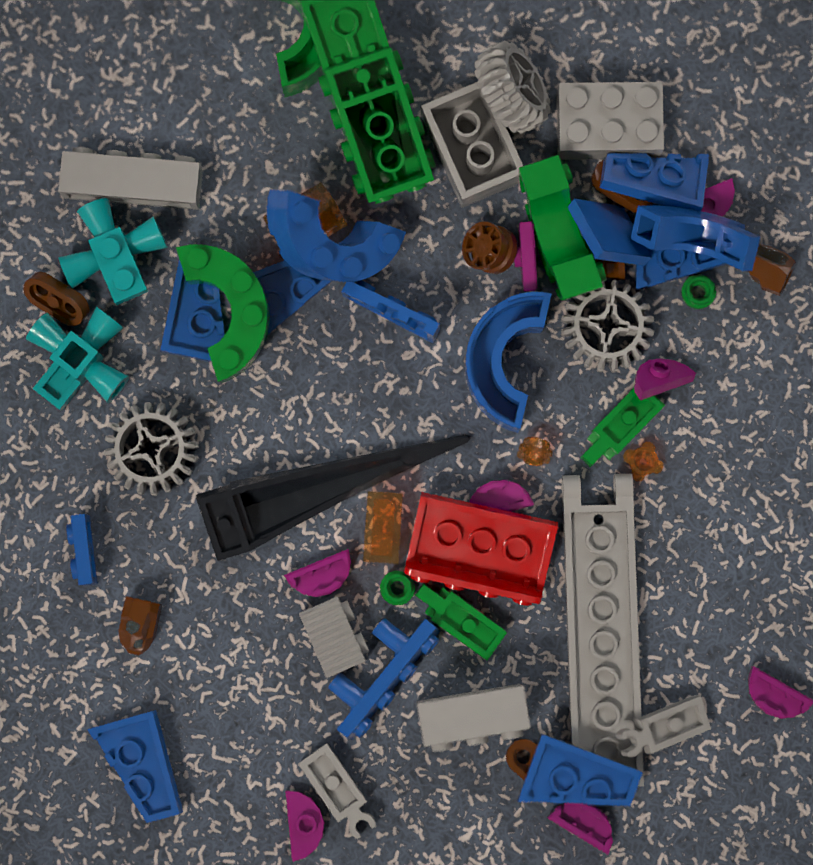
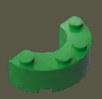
(299, 64)
(556, 234)
(247, 301)

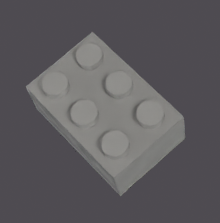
(609, 119)
(471, 144)
(473, 717)

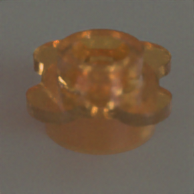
(535, 451)
(652, 464)

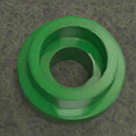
(700, 281)
(385, 588)

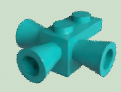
(112, 252)
(76, 359)

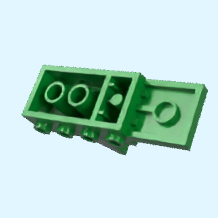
(368, 98)

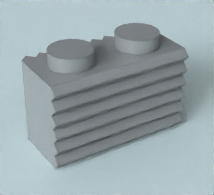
(333, 636)

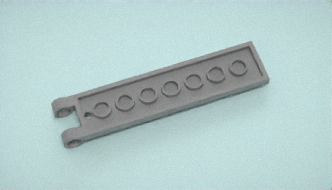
(602, 620)

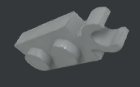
(666, 726)
(336, 787)

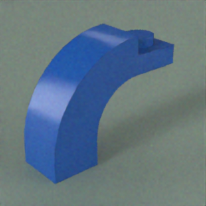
(696, 232)

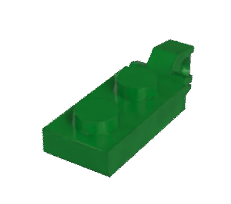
(621, 426)
(462, 621)

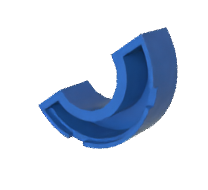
(308, 250)
(483, 360)

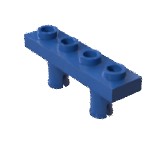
(380, 694)

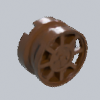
(490, 247)

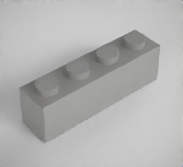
(130, 179)

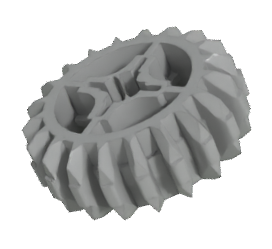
(512, 87)
(622, 328)
(167, 442)

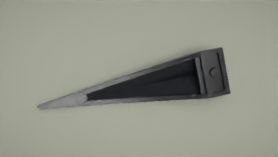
(269, 504)

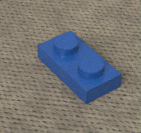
(83, 565)

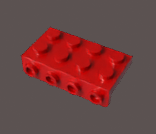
(480, 549)

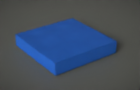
(608, 232)

